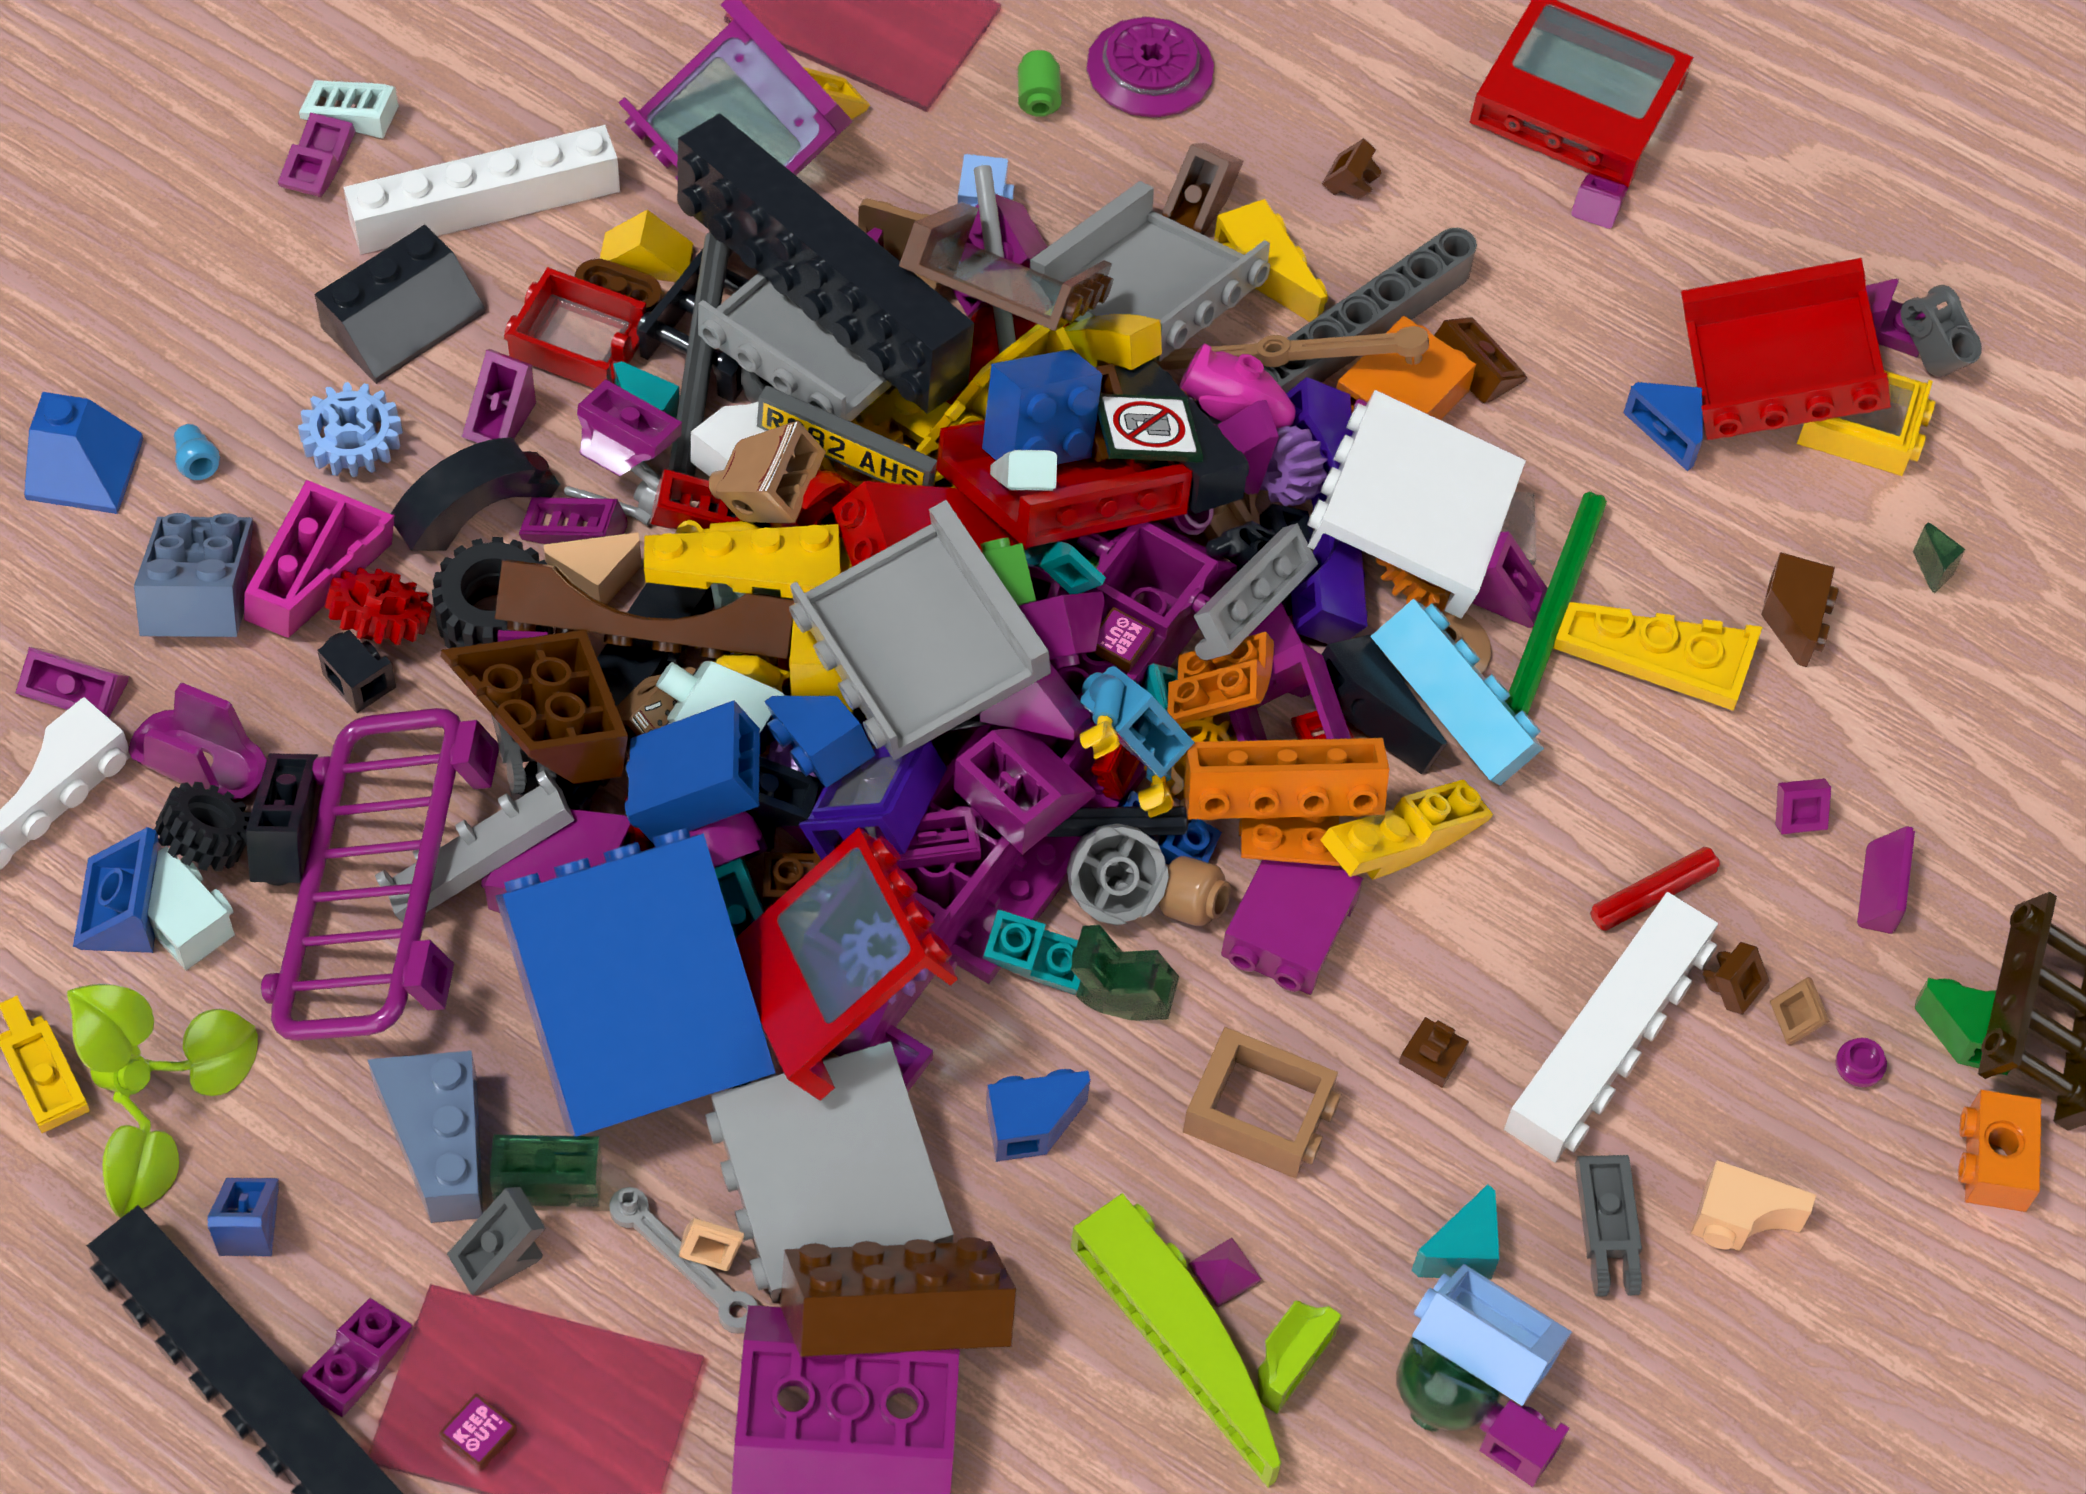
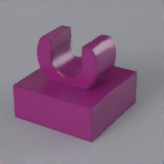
(1803, 806)

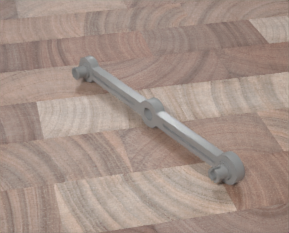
(631, 1210)

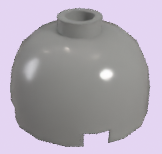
(1117, 873)

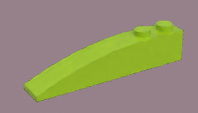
(1178, 1322)

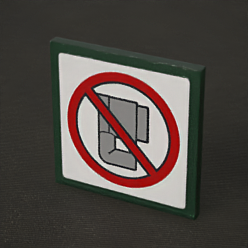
(1148, 428)

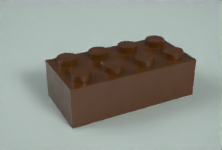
(897, 1297)

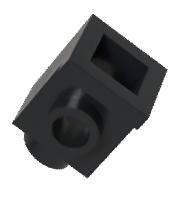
(356, 670)

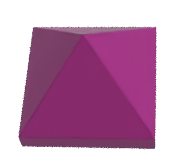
(1224, 1272)

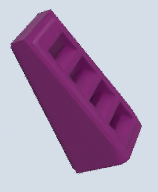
(603, 516)

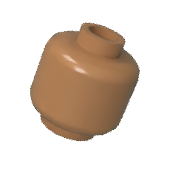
(1195, 891)

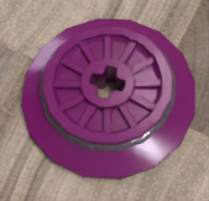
(1150, 67)

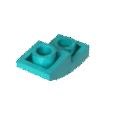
(1032, 952)

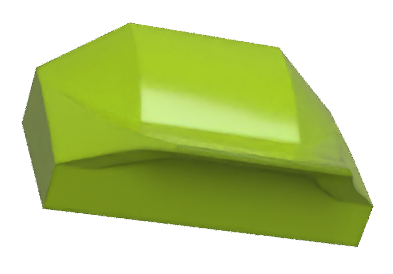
(1294, 1350)

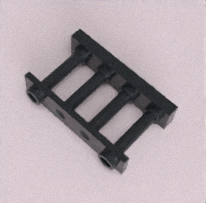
(659, 325)

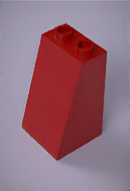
(886, 513)

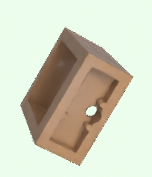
(1246, 1139)

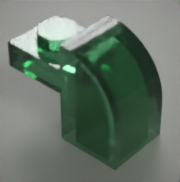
(1122, 983)

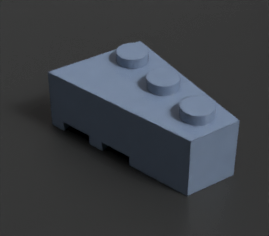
(436, 1123)

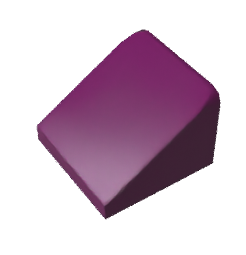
(1599, 201)

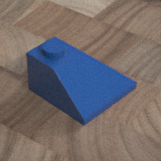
(79, 454)

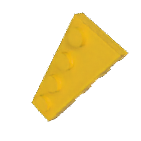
(745, 558)
(1678, 655)

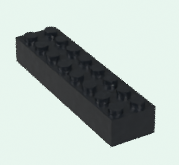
(824, 263)

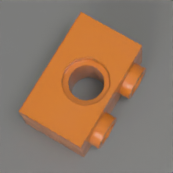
(2014, 1126)

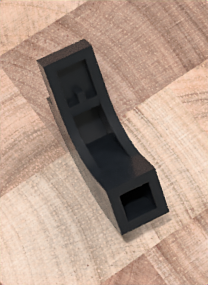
(463, 485)

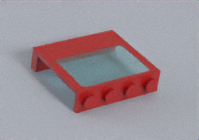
(1580, 89)
(837, 954)

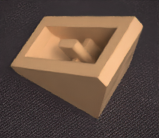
(597, 564)

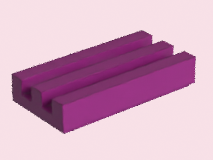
(945, 847)

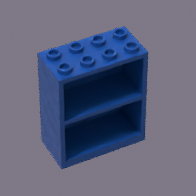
(634, 981)

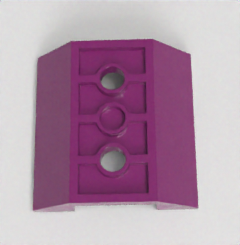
(845, 1432)

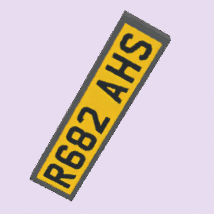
(848, 442)

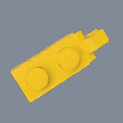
(40, 1068)

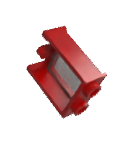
(574, 328)

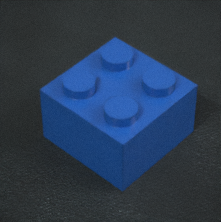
(1043, 406)

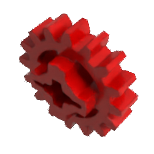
(378, 606)

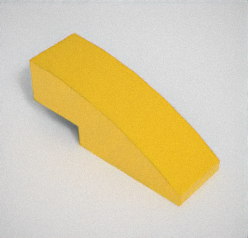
(1116, 339)

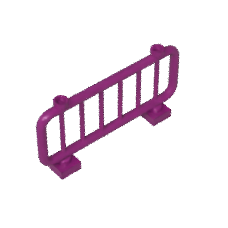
(419, 964)

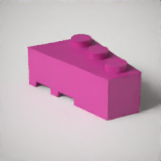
(313, 545)

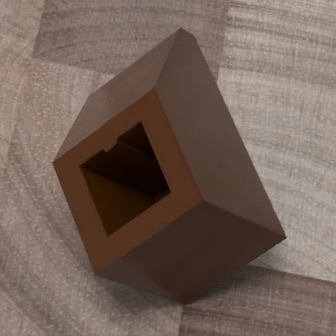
(1796, 605)

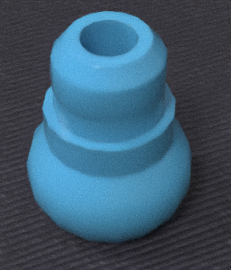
(195, 454)

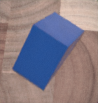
(1669, 417)
(244, 1217)

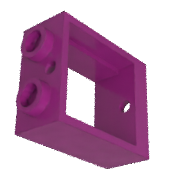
(1289, 671)

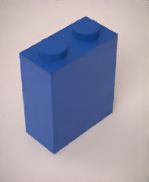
(693, 771)

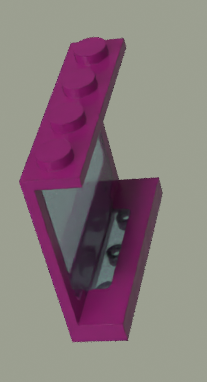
(753, 86)

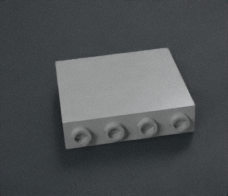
(1156, 266)
(789, 350)
(921, 635)
(827, 1166)

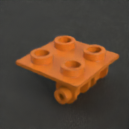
(1287, 839)

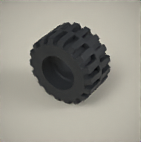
(467, 580)

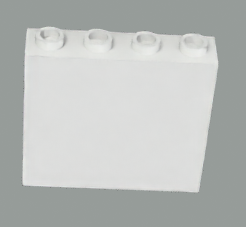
(1418, 496)

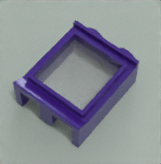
(879, 795)

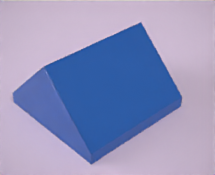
(118, 896)

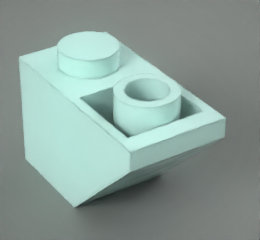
(184, 913)

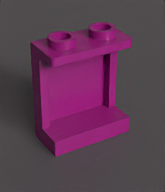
(1290, 921)

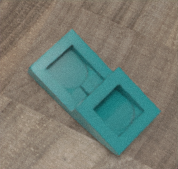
(1065, 566)

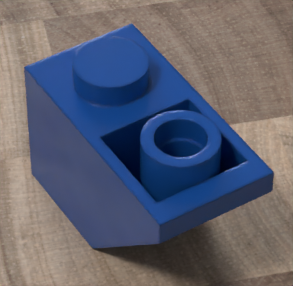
(822, 733)
(1034, 1112)

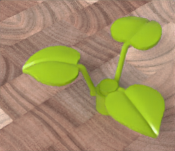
(106, 1032)

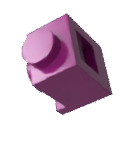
(1521, 1440)

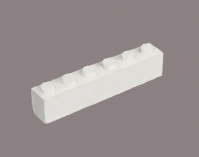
(483, 188)
(1611, 1027)

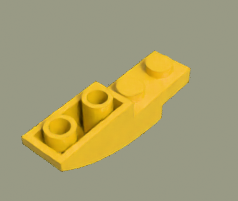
(1409, 832)

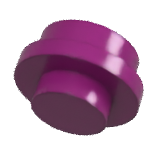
(1861, 1062)

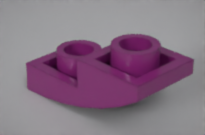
(357, 1358)

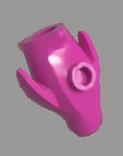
(1232, 383)

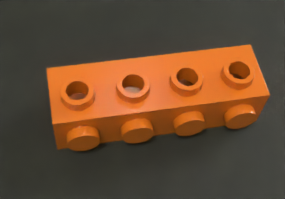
(1286, 778)

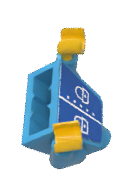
(1138, 722)

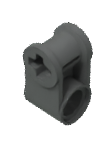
(1944, 334)

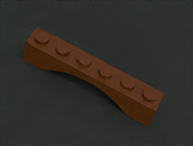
(546, 597)

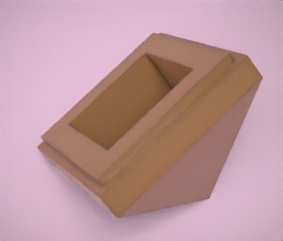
(1799, 1011)

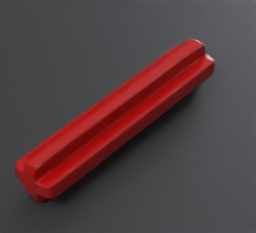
(1652, 888)

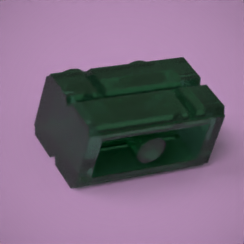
(548, 1168)

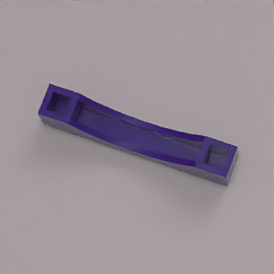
(1331, 598)

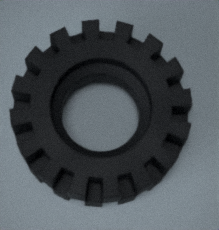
(203, 826)

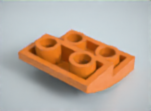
(1222, 682)

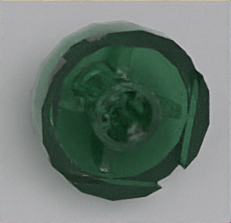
(1441, 1391)

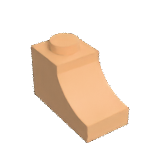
(1746, 1203)

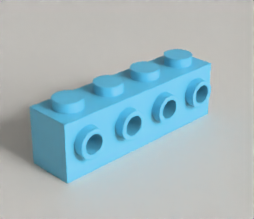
(1457, 692)

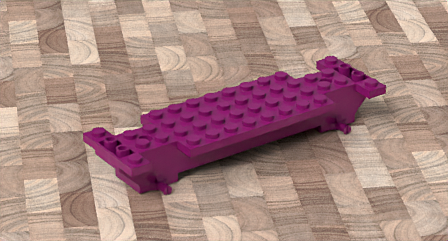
(1152, 578)

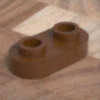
(621, 280)

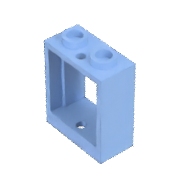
(1489, 1332)

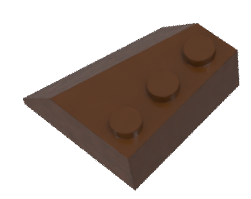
(549, 701)

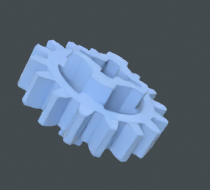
(350, 429)

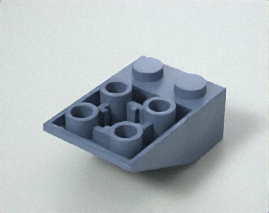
(194, 576)

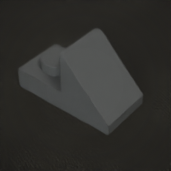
(498, 1242)

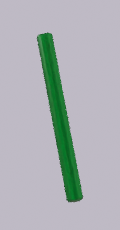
(1556, 602)

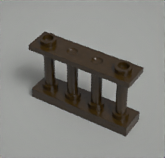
(2014, 1010)

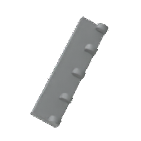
(1253, 592)
(489, 843)

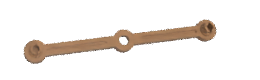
(1408, 342)

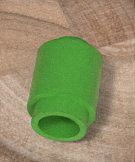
(1039, 83)

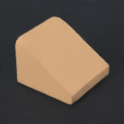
(710, 1244)

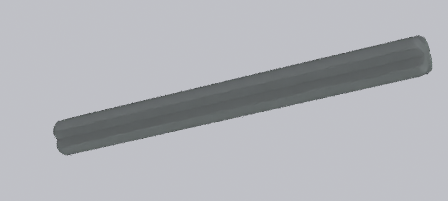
(699, 354)

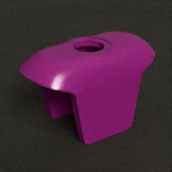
(175, 743)

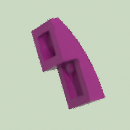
(318, 155)

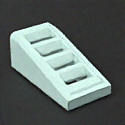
(370, 122)
(1026, 470)

